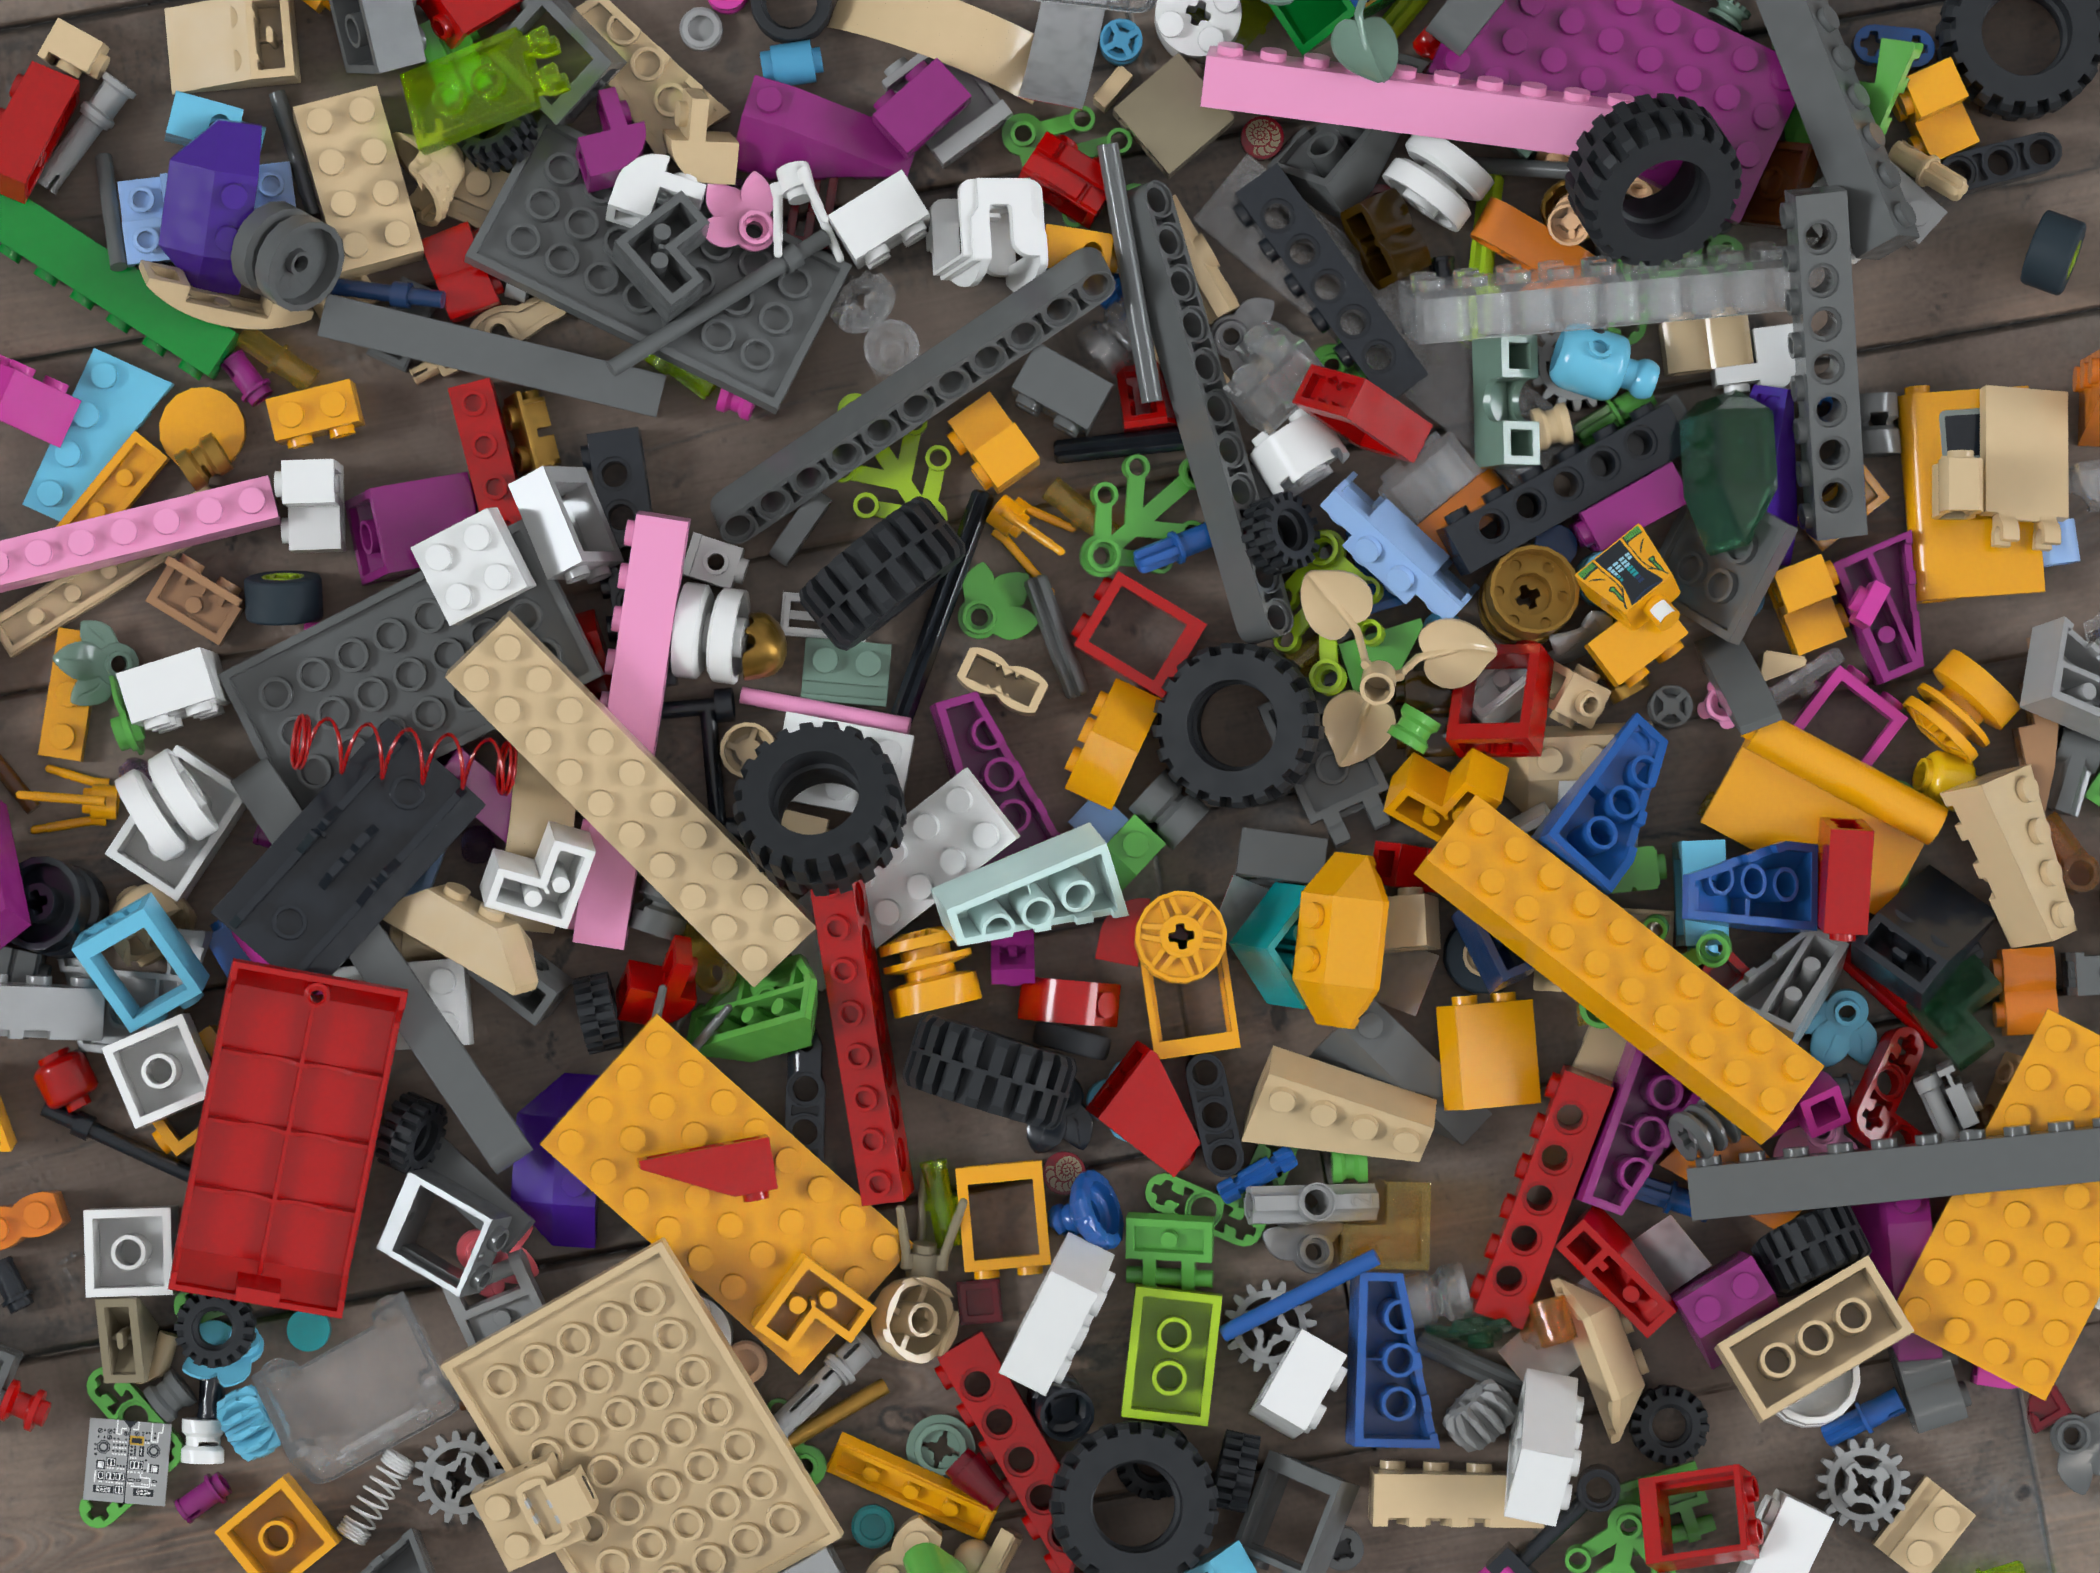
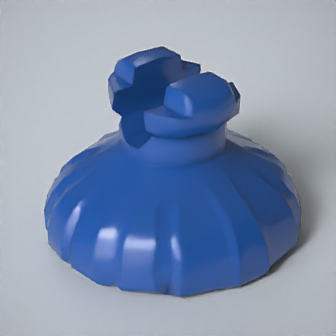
(1090, 1212)

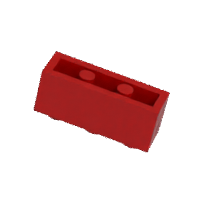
(33, 125)

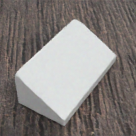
(1498, 694)

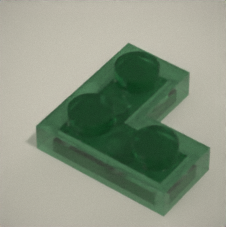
(1950, 1011)

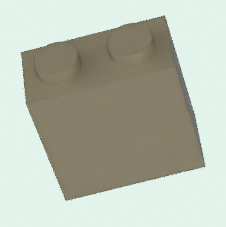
(1168, 117)

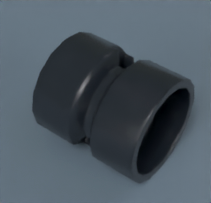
(1064, 1411)

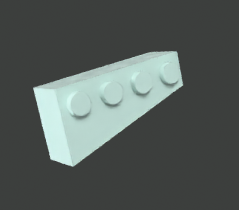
(1033, 889)

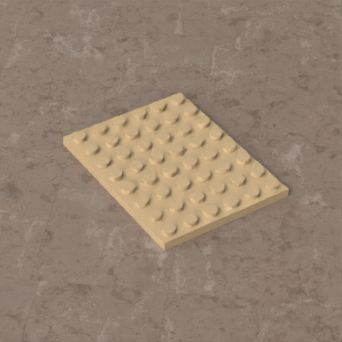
(659, 1418)

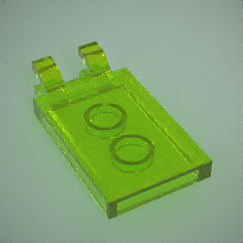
(481, 87)

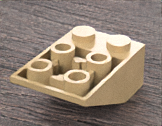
(232, 45)

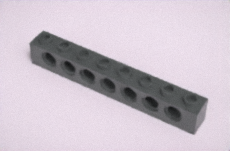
(1846, 512)

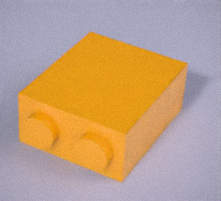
(1488, 1052)

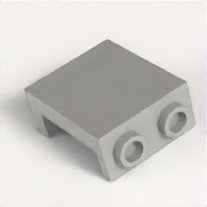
(971, 125)

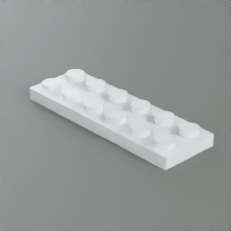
(942, 840)

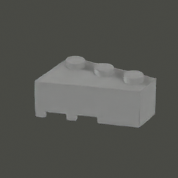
(2063, 678)
(1794, 982)
(50, 1009)

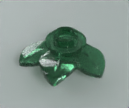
(1477, 1331)

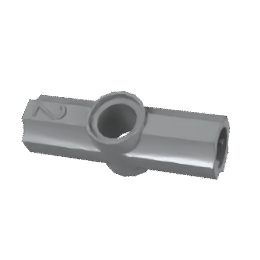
(1335, 1201)

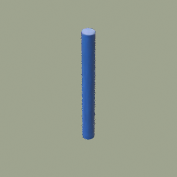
(1299, 1295)

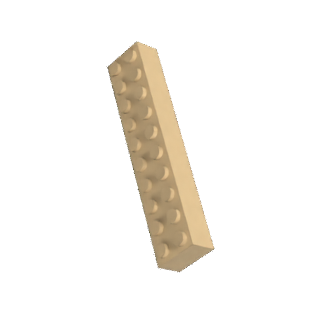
(630, 798)

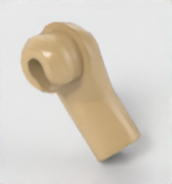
(163, 1355)

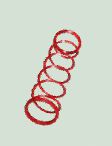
(299, 760)

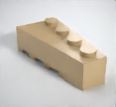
(2014, 854)
(1335, 1110)
(1439, 1494)

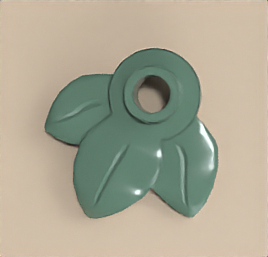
(91, 662)

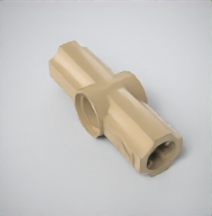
(1214, 290)

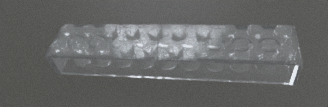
(1594, 294)

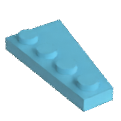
(112, 406)

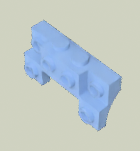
(144, 199)
(1396, 550)

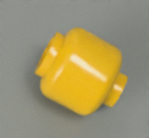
(1941, 772)

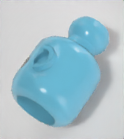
(1599, 364)

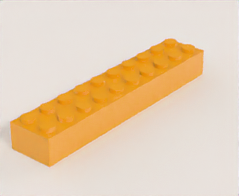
(1619, 970)

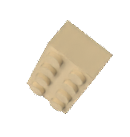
(359, 181)
(1813, 1339)

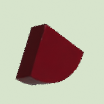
(2045, 1413)

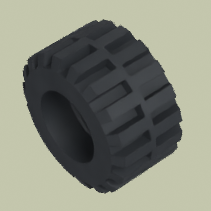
(1810, 1249)

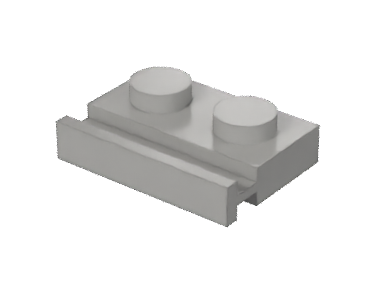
(1962, 1097)

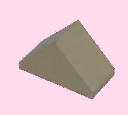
(125, 1338)

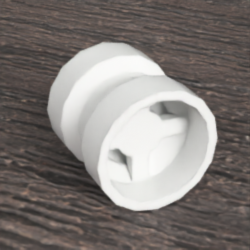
(198, 1431)

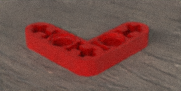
(1883, 1118)

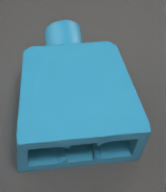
(194, 114)

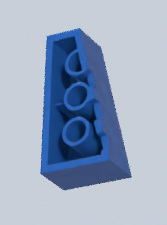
(1384, 1374)

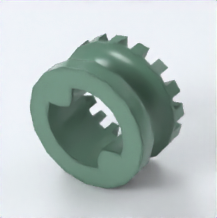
(1729, 14)

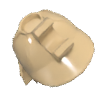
(436, 176)

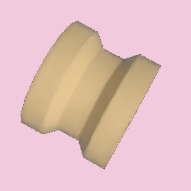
(1553, 425)

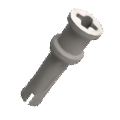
(95, 116)
(837, 1370)

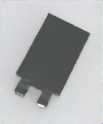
(1333, 790)

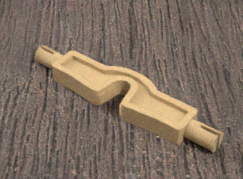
(520, 321)

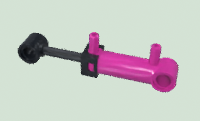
(1511, 1560)

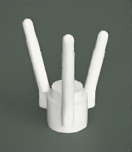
(797, 185)

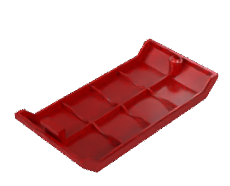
(286, 1138)

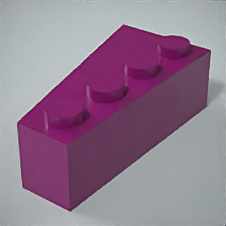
(1631, 1131)

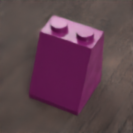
(400, 515)
(1724, 1302)

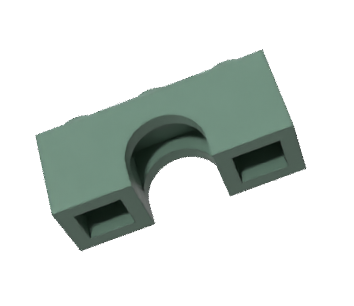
(1499, 374)

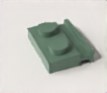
(846, 676)

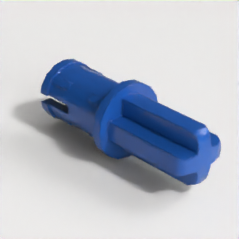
(1172, 549)
(1666, 1196)
(1864, 1417)

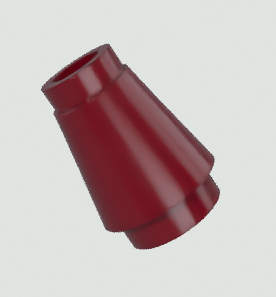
(977, 1479)

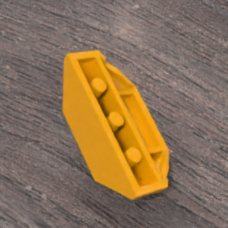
(1341, 940)

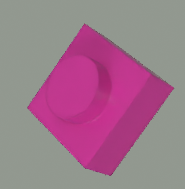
(1867, 603)

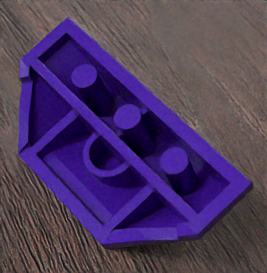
(207, 199)
(540, 1184)

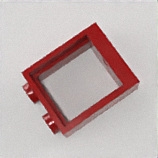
(1362, 413)
(1088, 624)
(1506, 739)
(1657, 1520)

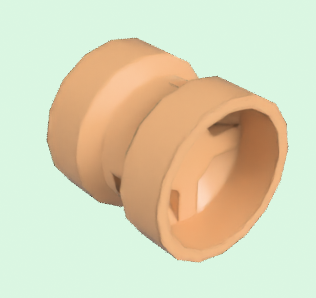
(1565, 227)

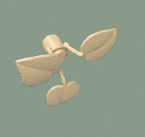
(1360, 720)

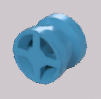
(1118, 35)

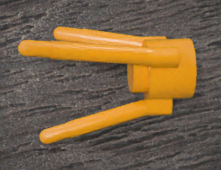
(1011, 518)
(99, 801)

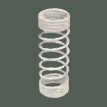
(358, 1532)

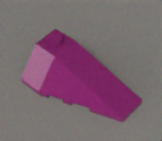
(795, 125)
(1897, 1237)

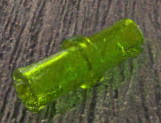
(939, 1199)

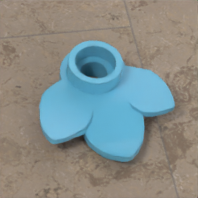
(1837, 1036)
(217, 1333)

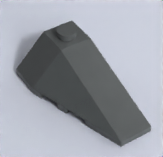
(1338, 163)
(1392, 1055)

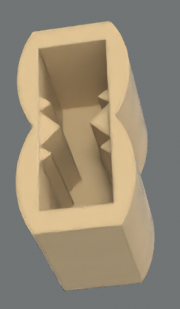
(1704, 344)
(1957, 486)
(1013, 686)
(912, 1532)

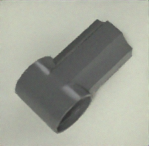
(2075, 762)

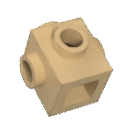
(1576, 696)

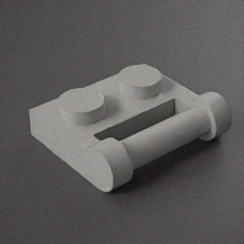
(1935, 1099)
(501, 1309)

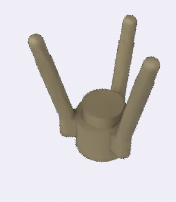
(924, 1257)

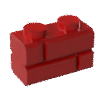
(1067, 178)

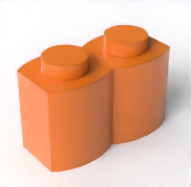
(2027, 986)
(32, 1217)

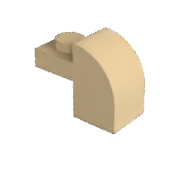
(699, 152)

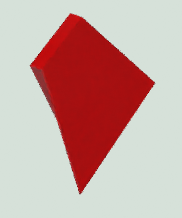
(1147, 415)

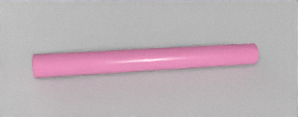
(825, 710)

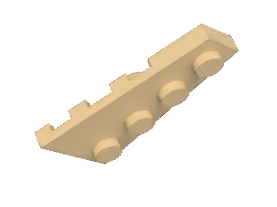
(650, 79)

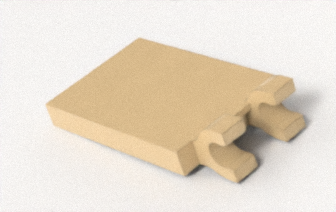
(2024, 463)

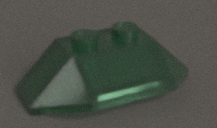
(1728, 468)

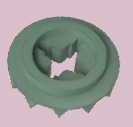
(929, 1431)

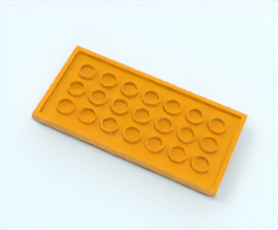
(672, 1098)
(2019, 1268)

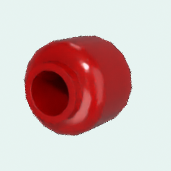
(66, 1079)

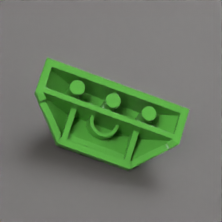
(764, 1018)

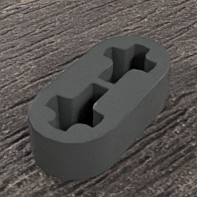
(800, 528)

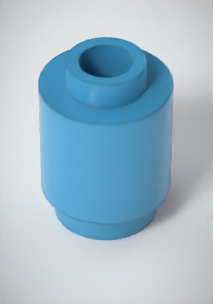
(792, 63)

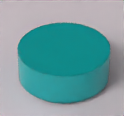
(308, 1331)
(873, 1526)

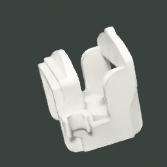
(995, 223)

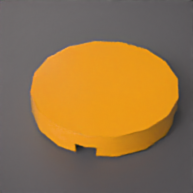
(198, 413)

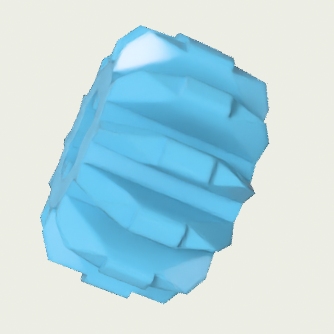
(247, 1423)

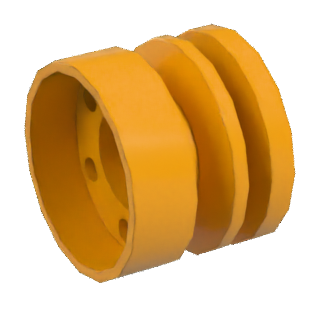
(1961, 706)
(1164, 958)
(928, 972)

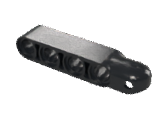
(809, 1064)

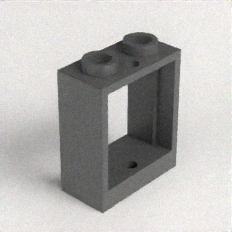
(594, 77)
(409, 1216)
(1265, 1502)

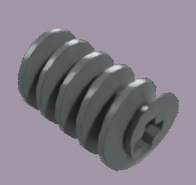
(1702, 1130)

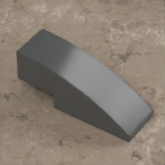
(1737, 683)

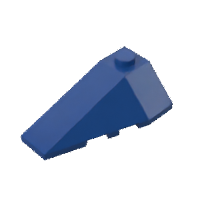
(1603, 810)
(1758, 890)

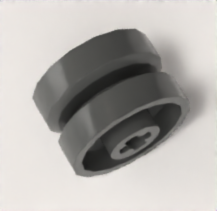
(287, 256)

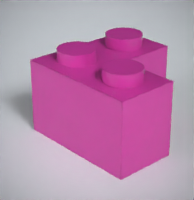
(33, 405)

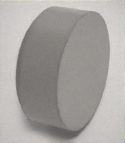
(701, 29)

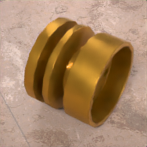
(1526, 573)

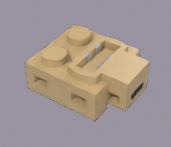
(535, 1509)

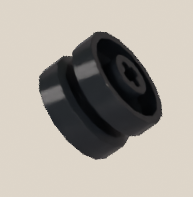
(60, 905)

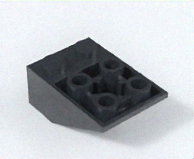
(1921, 936)

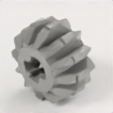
(1479, 1415)

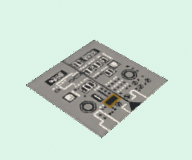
(127, 1462)

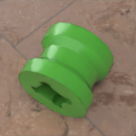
(1414, 728)
(1348, 1167)

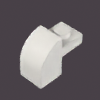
(646, 184)
(1771, 362)

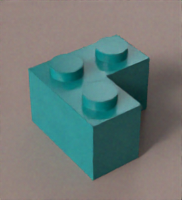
(1268, 945)

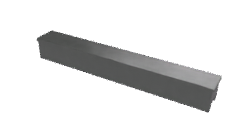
(489, 355)

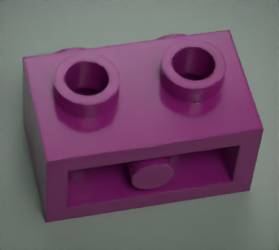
(920, 107)

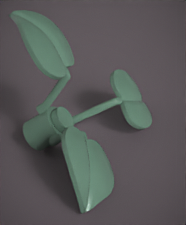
(1362, 44)

